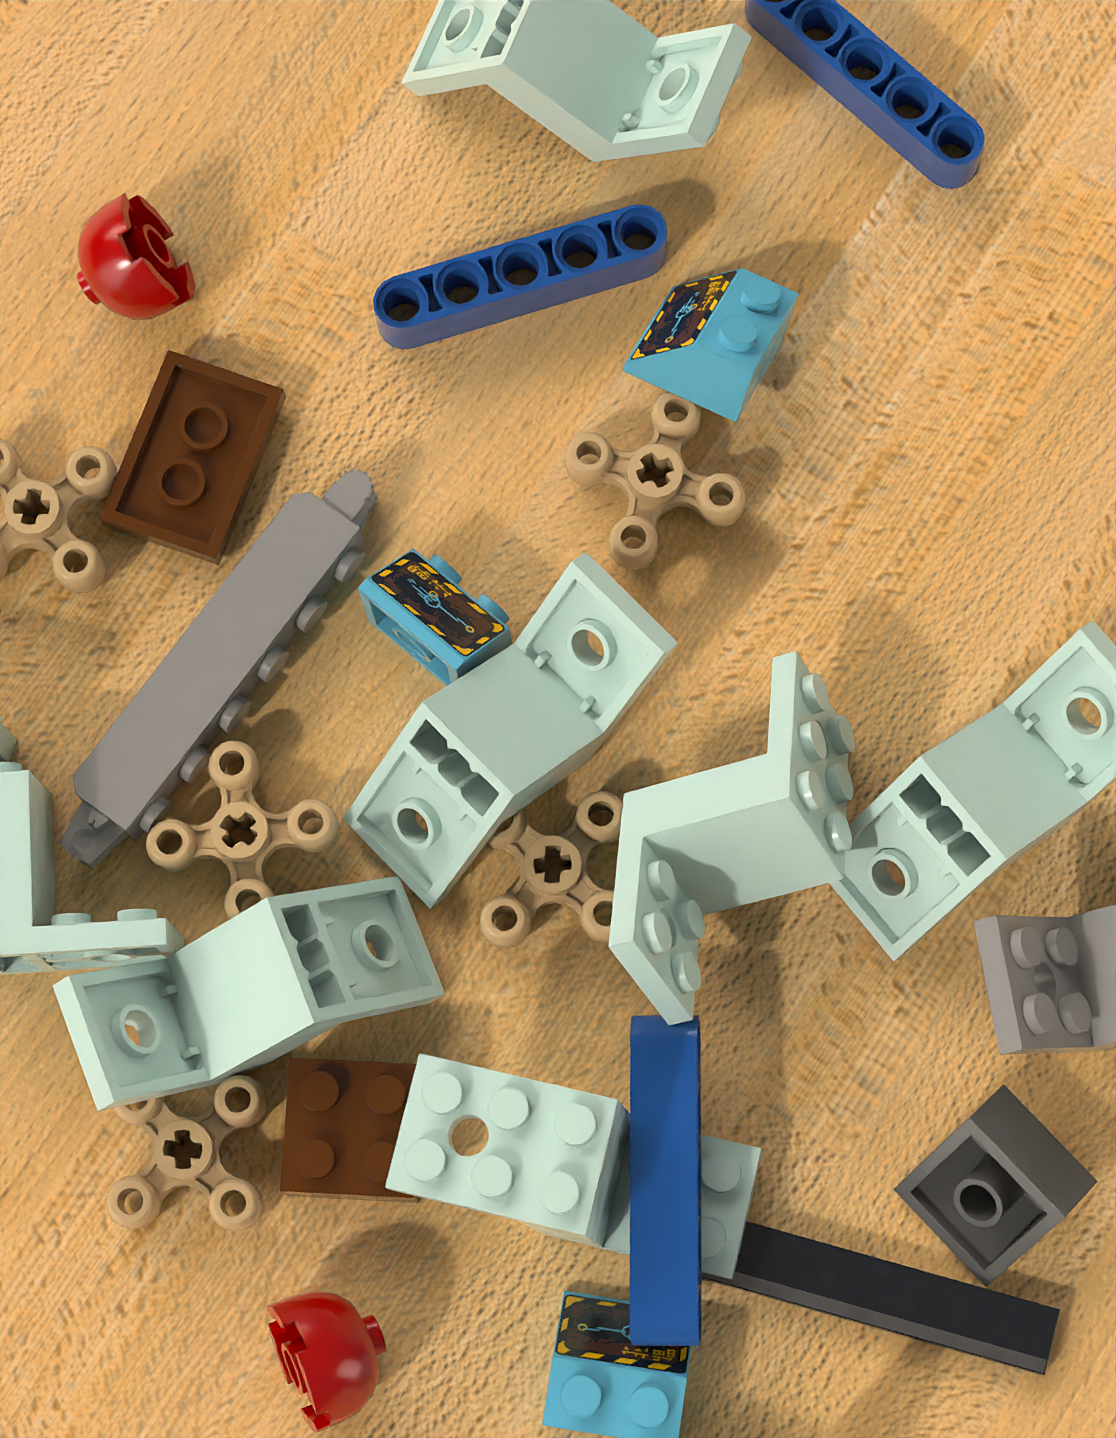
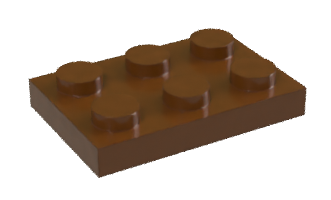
(193, 457)

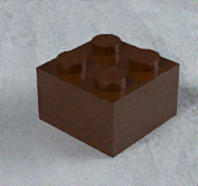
(343, 1128)

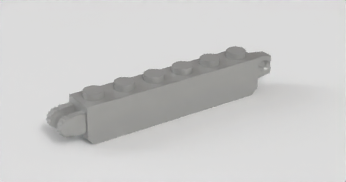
(217, 666)

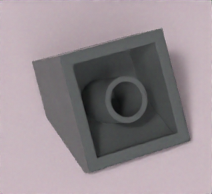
(995, 1186)

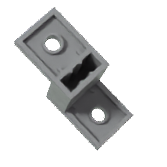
(1051, 981)

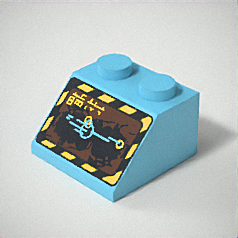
(714, 339)
(433, 617)
(607, 1383)

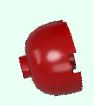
(129, 262)
(327, 1354)

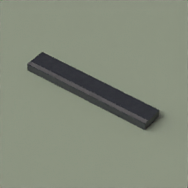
(894, 1298)

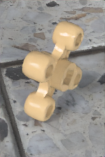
(644, 498)
(53, 530)
(241, 810)
(575, 886)
(207, 1173)

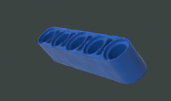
(873, 99)
(540, 253)
(665, 1182)

